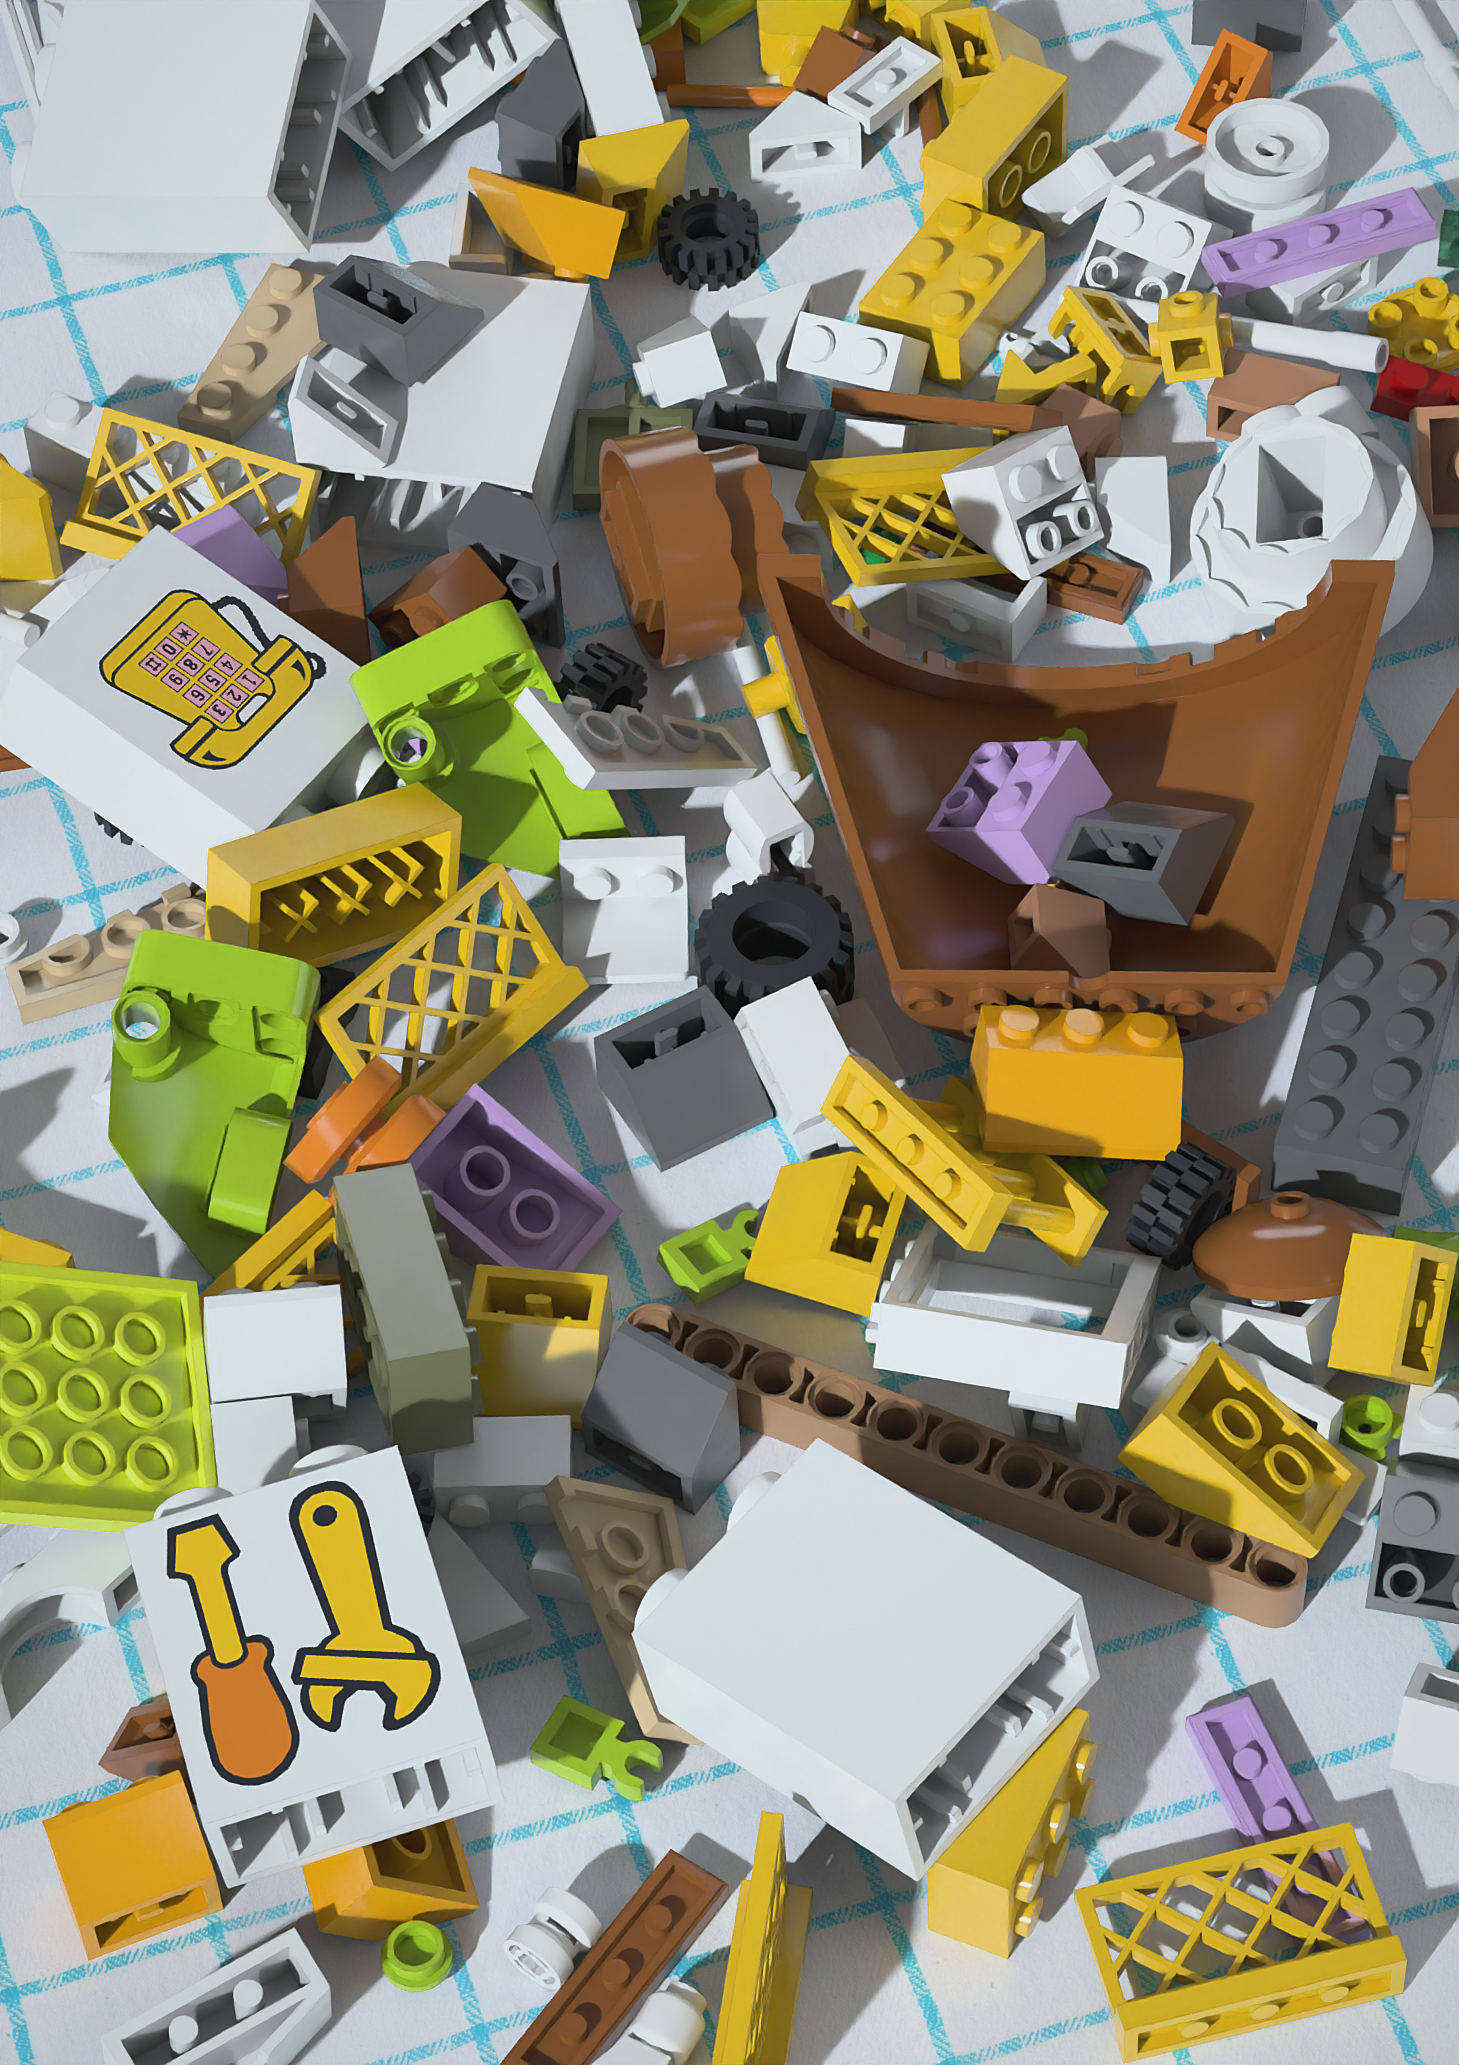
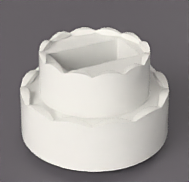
(1278, 490)

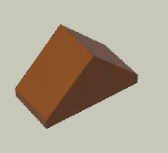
(147, 1746)

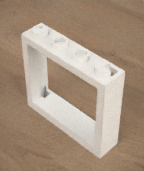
(1010, 1352)

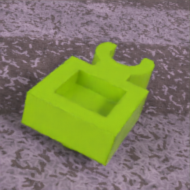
(709, 1259)
(588, 1743)

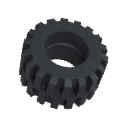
(768, 922)

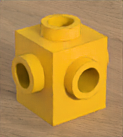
(1191, 336)

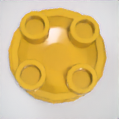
(1420, 324)

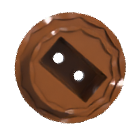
(686, 539)

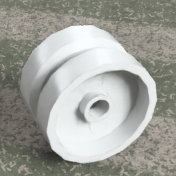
(1265, 165)

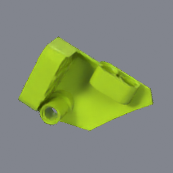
(481, 751)
(213, 1091)

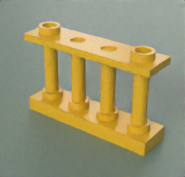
(941, 1165)

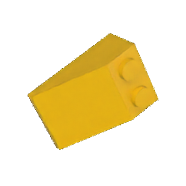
(1240, 1456)

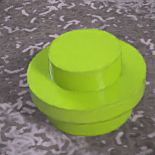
(416, 1956)

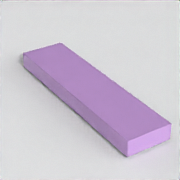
(1318, 242)
(1266, 1804)

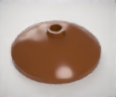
(1281, 1248)

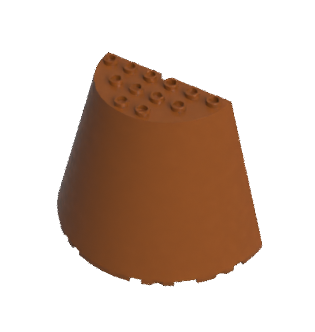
(1235, 735)

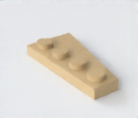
(256, 357)
(93, 969)
(620, 1549)

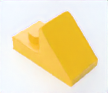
(1022, 386)

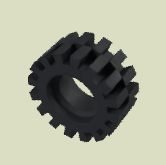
(708, 261)
(603, 678)
(1180, 1204)

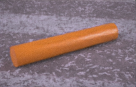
(727, 95)

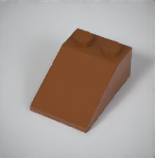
(1430, 815)

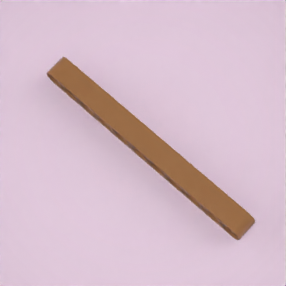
(993, 1466)

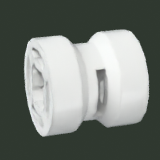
(553, 1937)

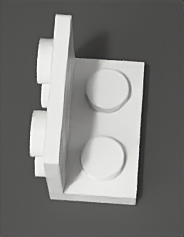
(625, 909)

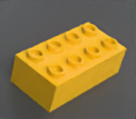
(336, 878)

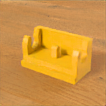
(1111, 342)

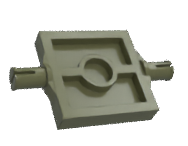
(598, 425)

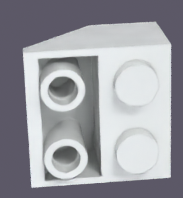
(1147, 248)
(1025, 501)
(278, 1348)

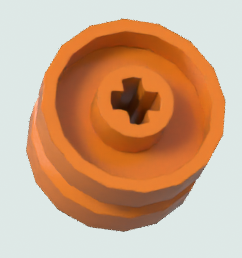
(357, 1129)

